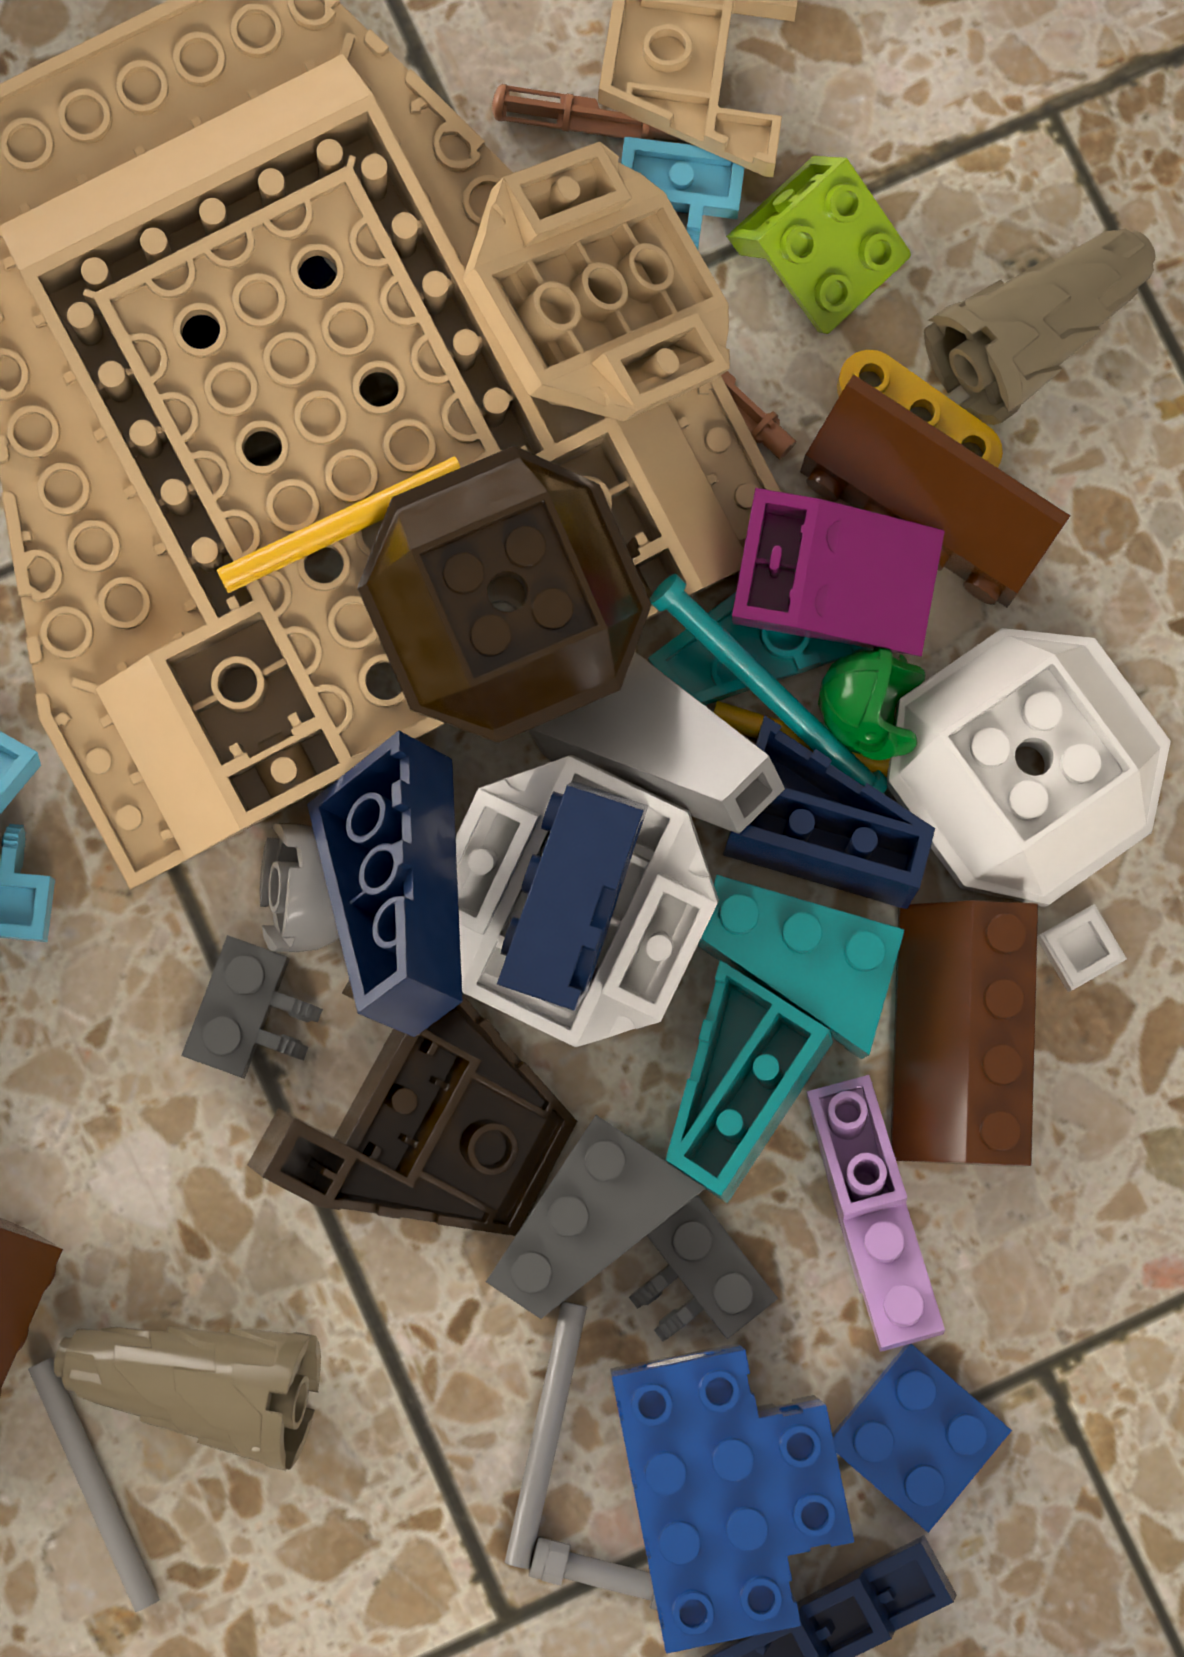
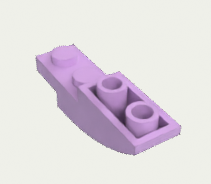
(874, 1213)

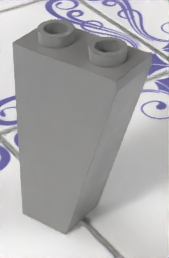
(669, 747)

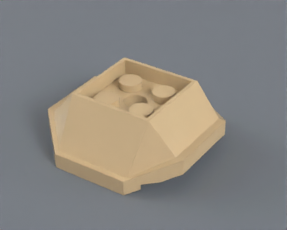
(596, 287)

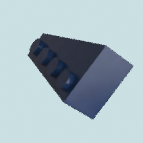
(394, 881)

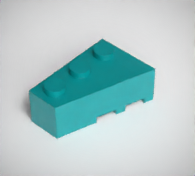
(807, 955)
(743, 1081)

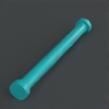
(673, 598)

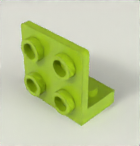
(824, 240)

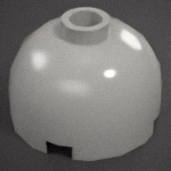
(296, 892)

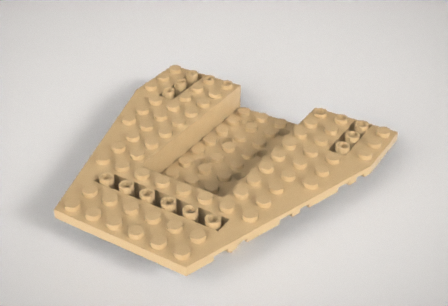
(194, 178)

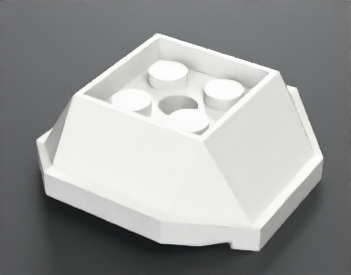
(1018, 830)
(653, 926)

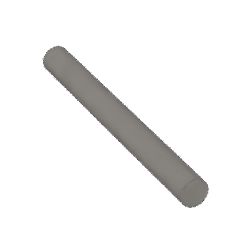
(545, 1435)
(94, 1485)

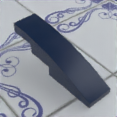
(857, 1608)

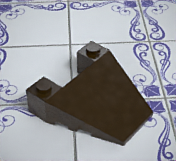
(436, 1134)

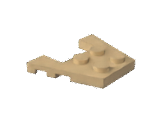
(668, 71)

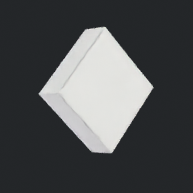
(1081, 948)

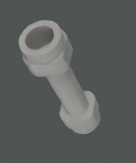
(554, 1562)

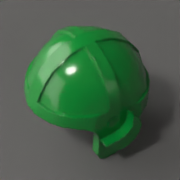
(861, 700)

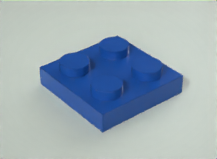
(918, 1436)

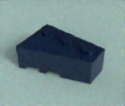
(833, 828)
(571, 894)

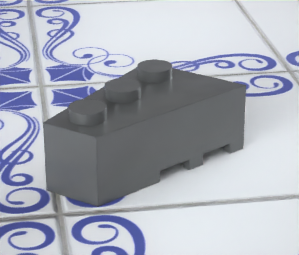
(588, 1217)

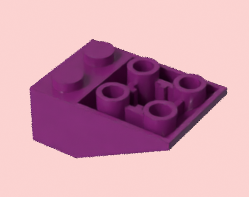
(836, 573)

